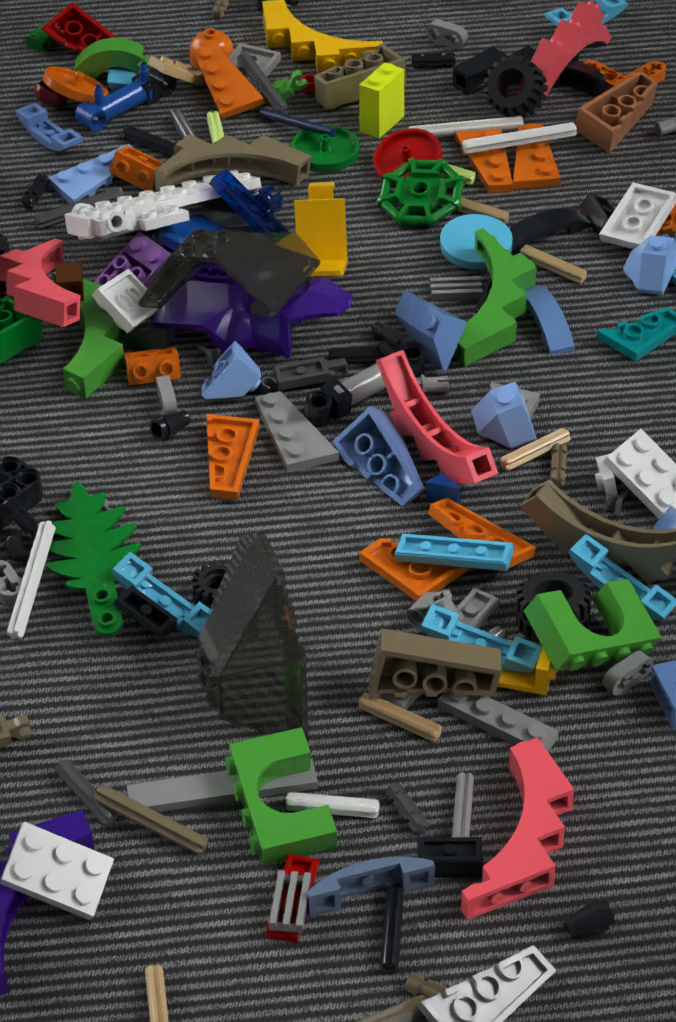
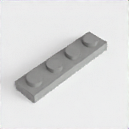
(497, 719)

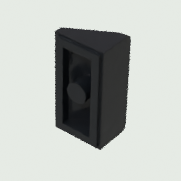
(597, 211)
(149, 337)
(146, 612)
(453, 855)

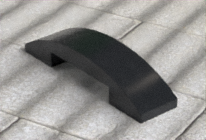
(545, 224)

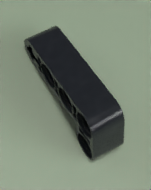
(21, 482)

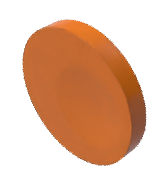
(72, 83)

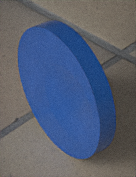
(175, 234)

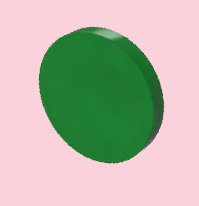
(328, 152)

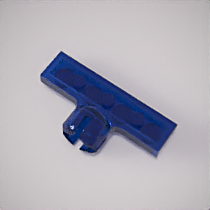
(254, 207)

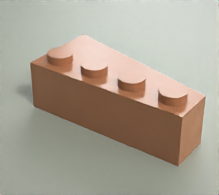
(616, 111)

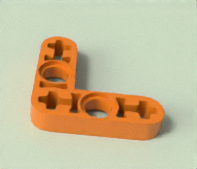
(654, 69)

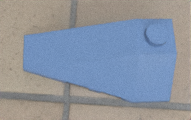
(431, 327)
(379, 453)

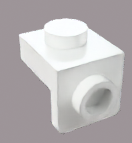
(605, 477)

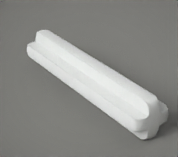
(337, 804)

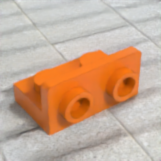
(135, 167)
(148, 364)

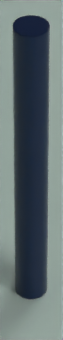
(297, 122)

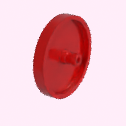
(401, 146)

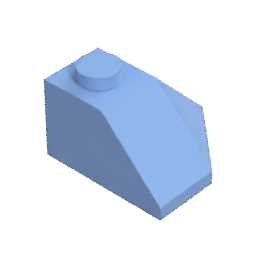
(652, 264)
(232, 375)
(504, 417)

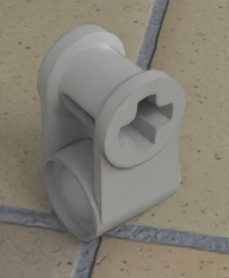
(419, 610)

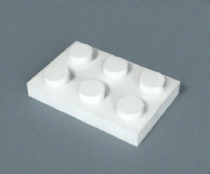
(638, 216)
(121, 301)
(645, 472)
(56, 871)

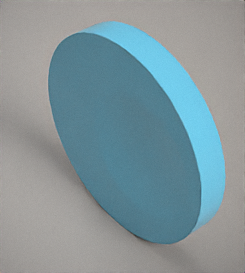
(458, 239)

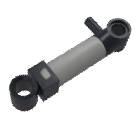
(338, 397)

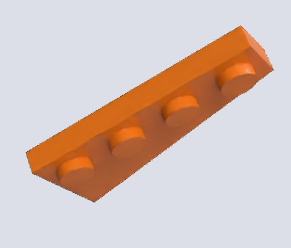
(226, 84)
(491, 164)
(470, 525)

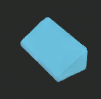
(119, 77)

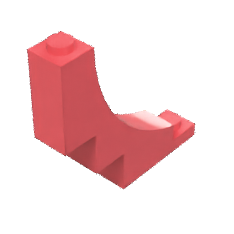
(523, 863)

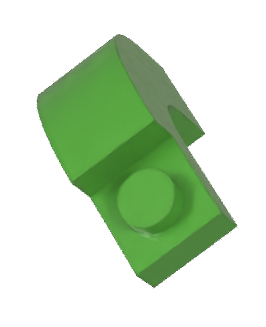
(108, 54)

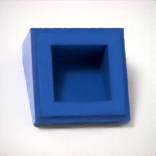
(442, 487)

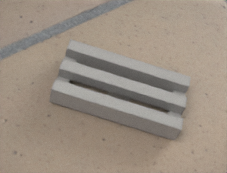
(456, 288)
(293, 880)

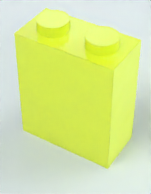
(381, 100)

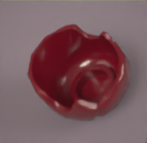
(48, 96)

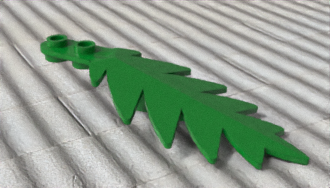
(92, 553)

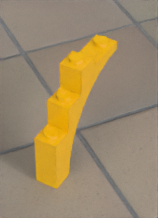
(307, 44)

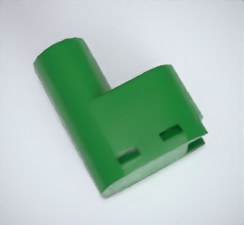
(40, 40)

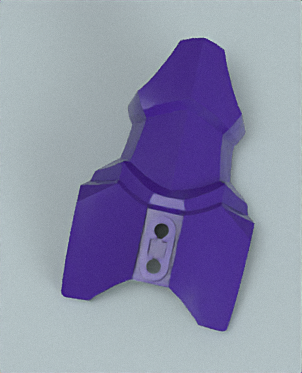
(223, 310)

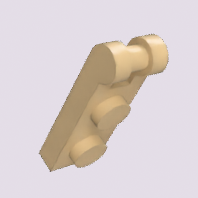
(177, 70)

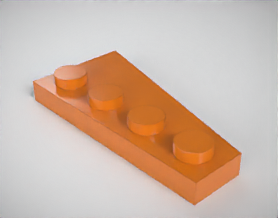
(534, 164)
(229, 453)

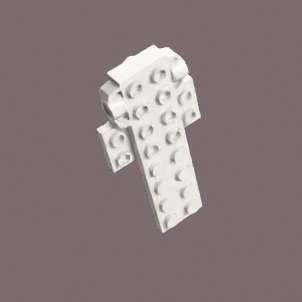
(146, 211)

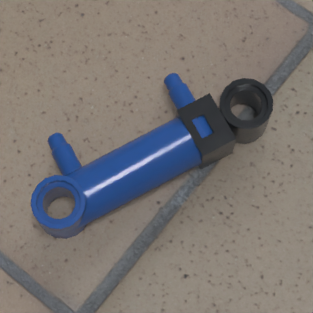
(144, 89)

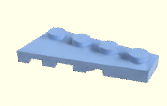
(84, 178)

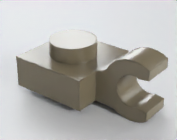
(16, 727)

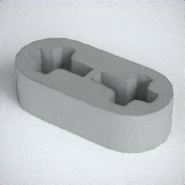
(447, 33)
(166, 394)
(10, 580)
(627, 673)

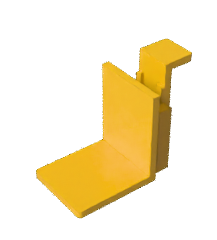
(323, 228)

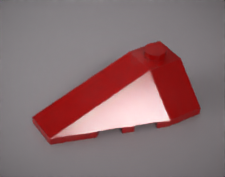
(75, 28)

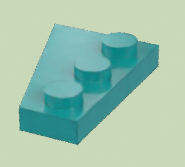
(642, 336)

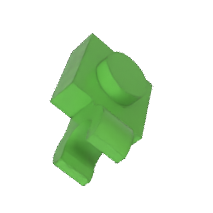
(287, 86)

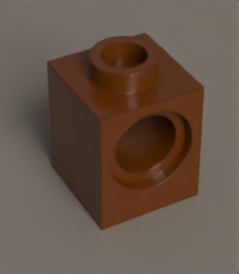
(71, 277)

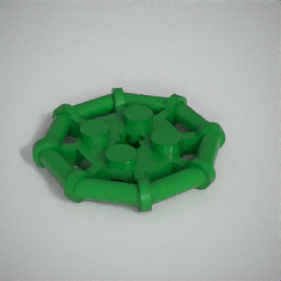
(421, 175)

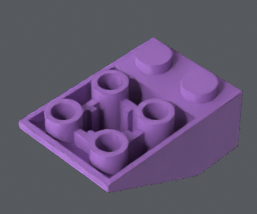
(141, 257)

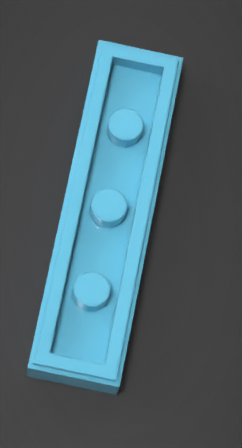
(454, 552)

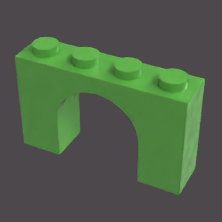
(574, 646)
(275, 832)

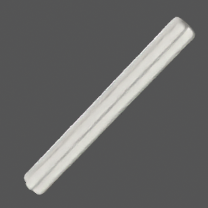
(448, 129)
(519, 138)
(31, 580)

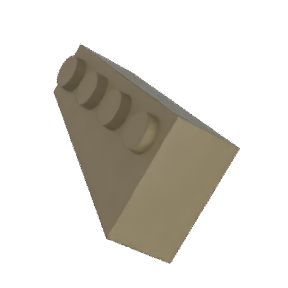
(341, 84)
(432, 666)

